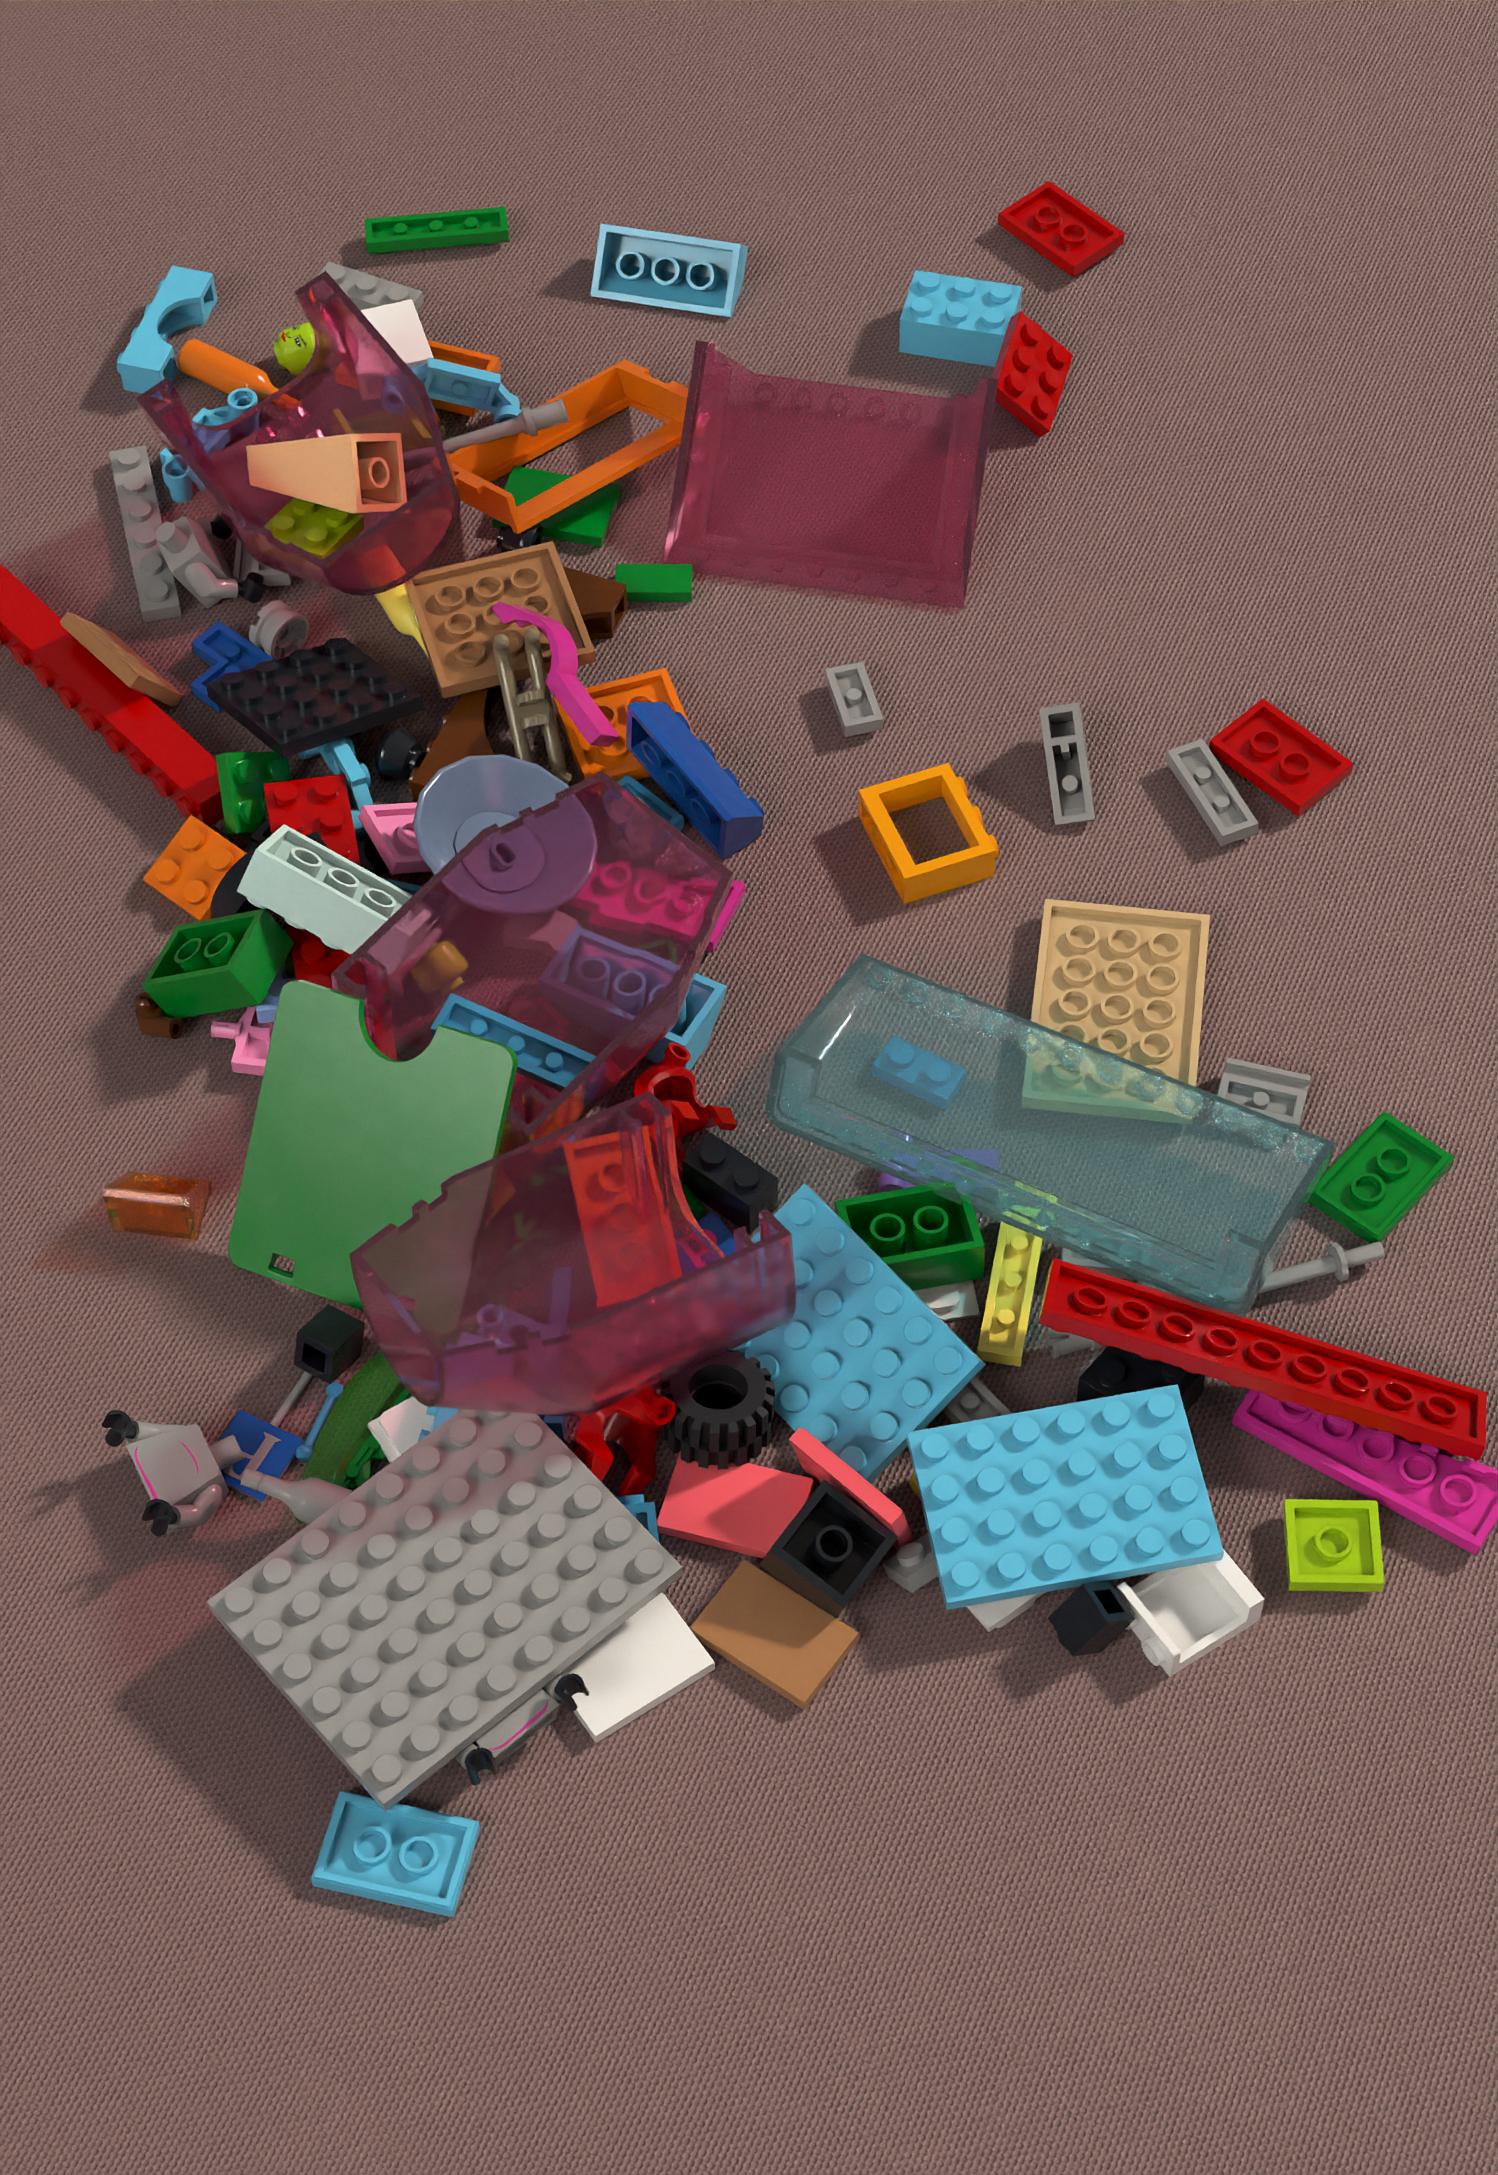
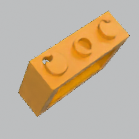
(939, 874)

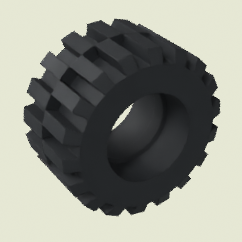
(723, 1434)

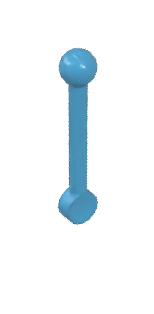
(333, 1392)

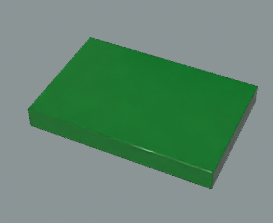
(581, 522)
(1380, 1178)

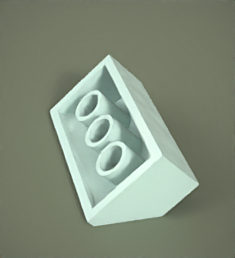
(319, 890)

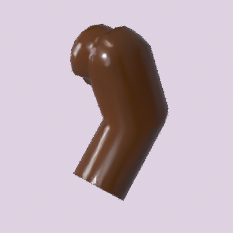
(153, 1019)

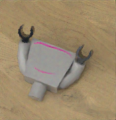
(199, 562)
(175, 1469)
(520, 1726)

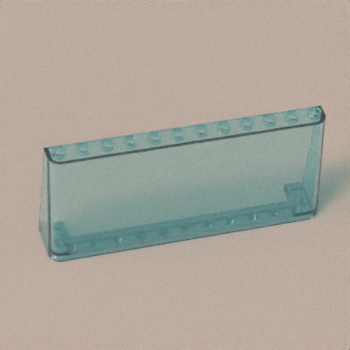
(1047, 1133)

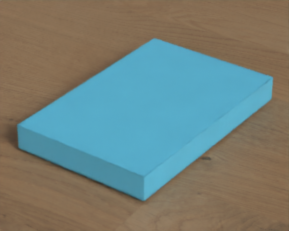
(396, 1855)

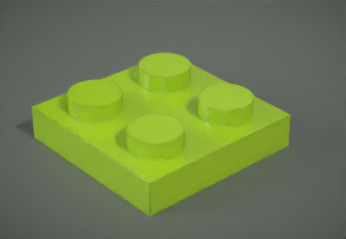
(315, 527)
(1333, 1545)

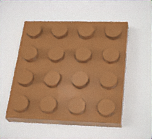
(460, 625)

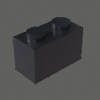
(730, 1182)

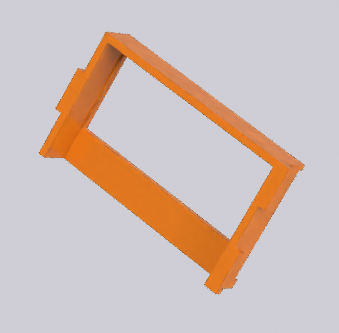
(586, 406)

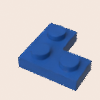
(225, 653)

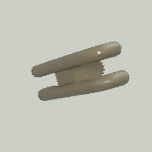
(532, 707)

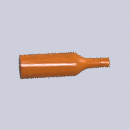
(222, 370)

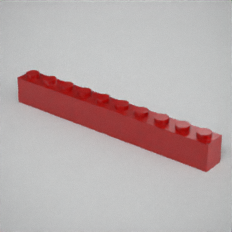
(106, 704)

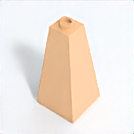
(335, 471)

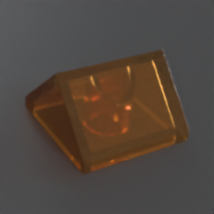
(157, 1204)

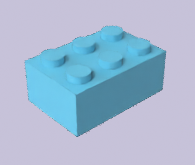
(957, 317)

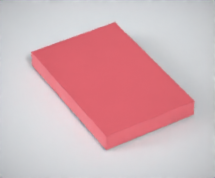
(825, 1465)
(732, 1507)

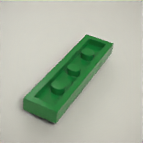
(436, 230)

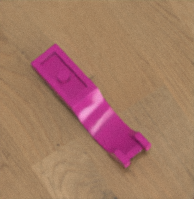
(562, 675)

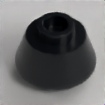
(509, 540)
(398, 755)

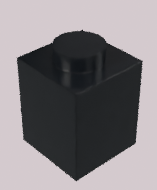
(329, 1344)
(1091, 1618)

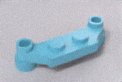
(468, 388)
(174, 476)
(341, 760)

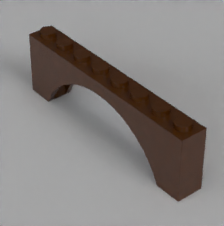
(466, 726)

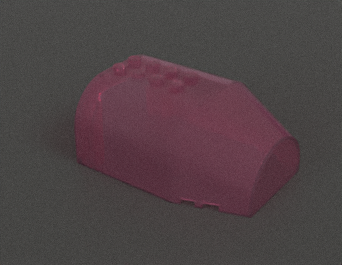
(346, 388)
(561, 921)
(567, 1275)

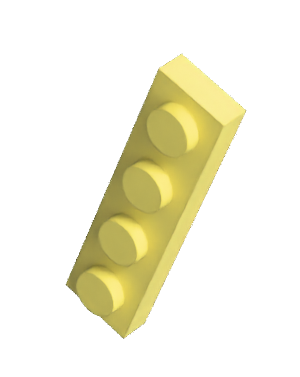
(1009, 1296)

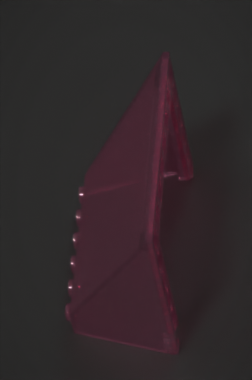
(828, 483)

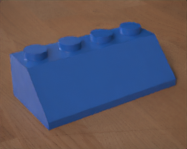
(692, 777)

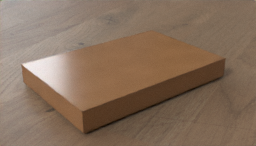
(121, 659)
(774, 1634)

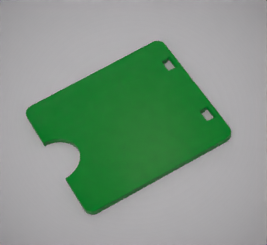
(356, 1136)

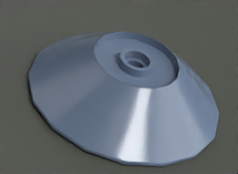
(474, 796)

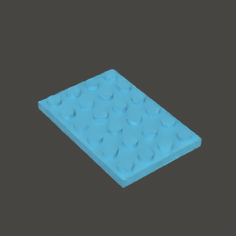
(862, 1347)
(1063, 1496)

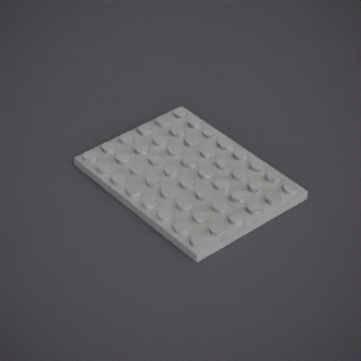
(443, 1595)

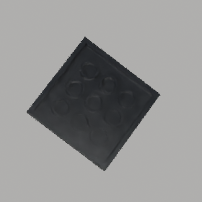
(314, 697)

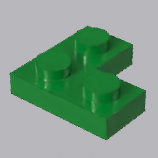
(242, 787)

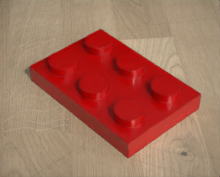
(1061, 228)
(1031, 373)
(1280, 757)

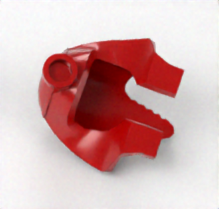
(677, 1092)
(634, 1427)

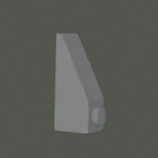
(1067, 764)

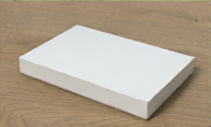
(637, 1668)

